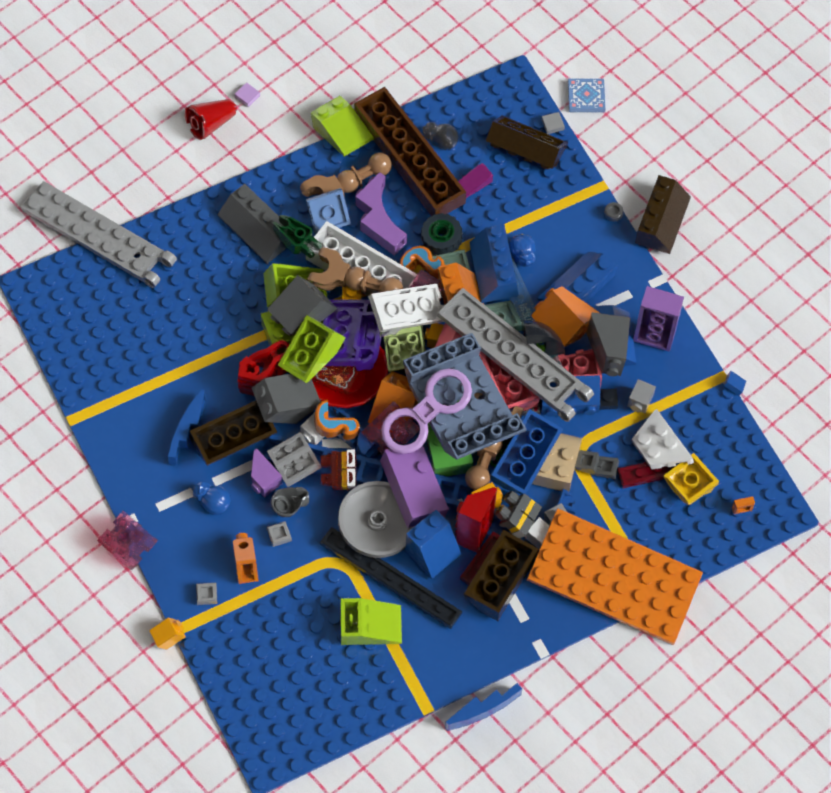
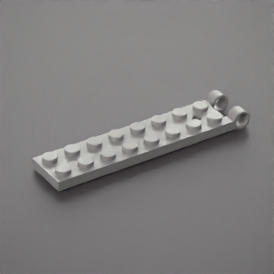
(97, 233)
(513, 354)

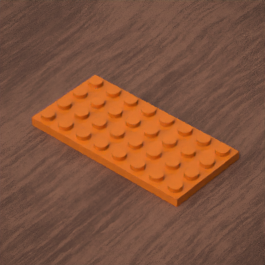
(615, 576)

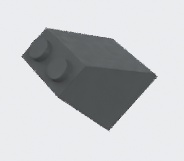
(296, 302)
(609, 341)
(285, 398)

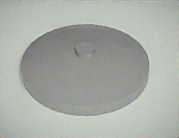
(372, 520)

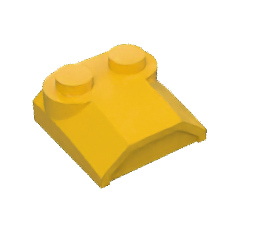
(691, 480)

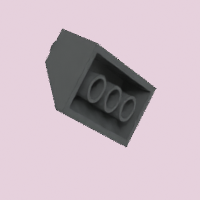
(252, 222)

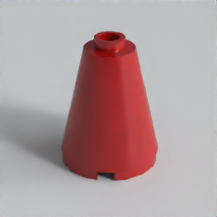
(209, 116)

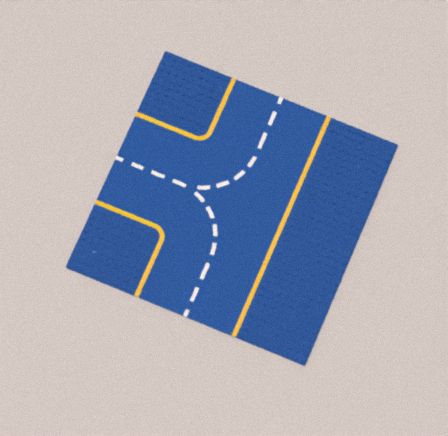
(271, 648)

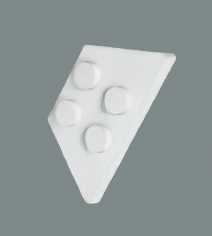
(660, 444)

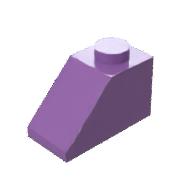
(264, 475)

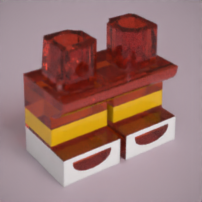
(343, 470)

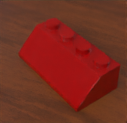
(475, 518)

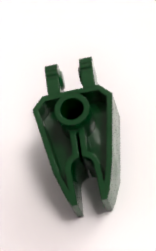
(296, 236)

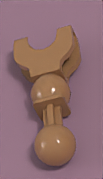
(348, 179)
(342, 274)
(478, 475)

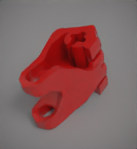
(268, 359)

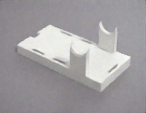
(412, 309)

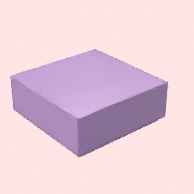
(247, 94)

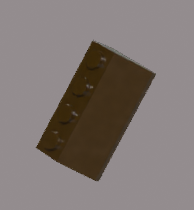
(526, 142)
(663, 215)
(231, 433)
(501, 575)

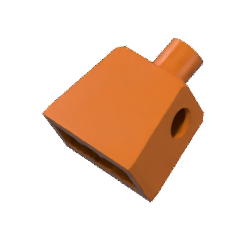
(245, 554)

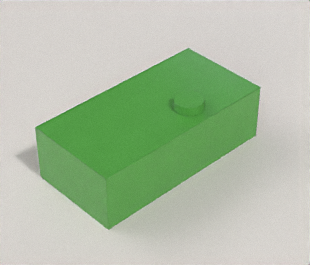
(443, 463)

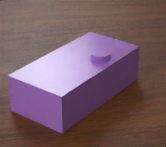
(658, 318)
(413, 485)

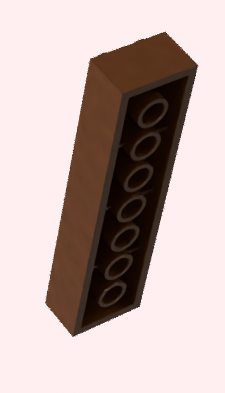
(410, 153)

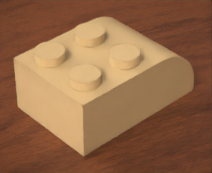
(560, 464)

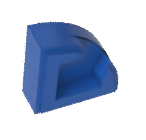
(363, 443)
(567, 501)

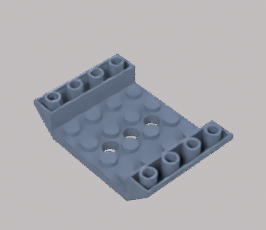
(481, 421)

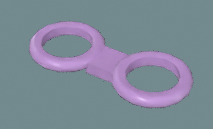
(426, 411)

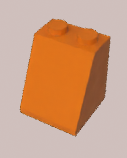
(454, 278)
(564, 314)
(393, 388)

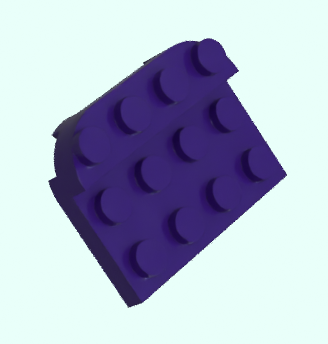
(358, 324)

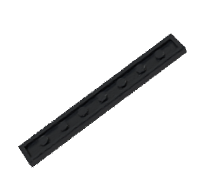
(393, 580)

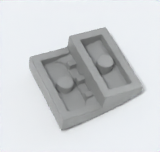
(294, 459)

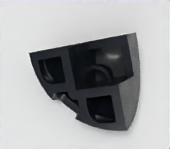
(538, 333)

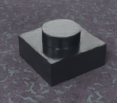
(608, 399)

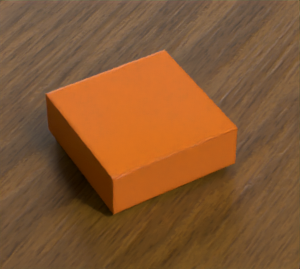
(743, 505)

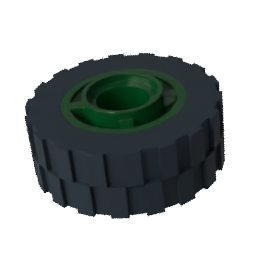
(438, 225)

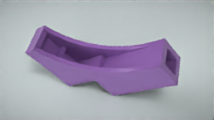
(375, 221)

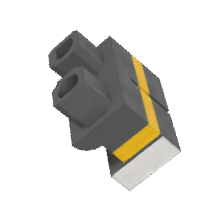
(519, 514)

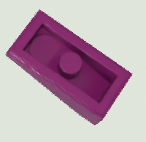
(476, 179)

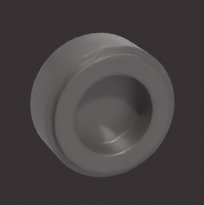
(613, 211)

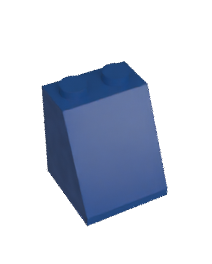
(432, 544)

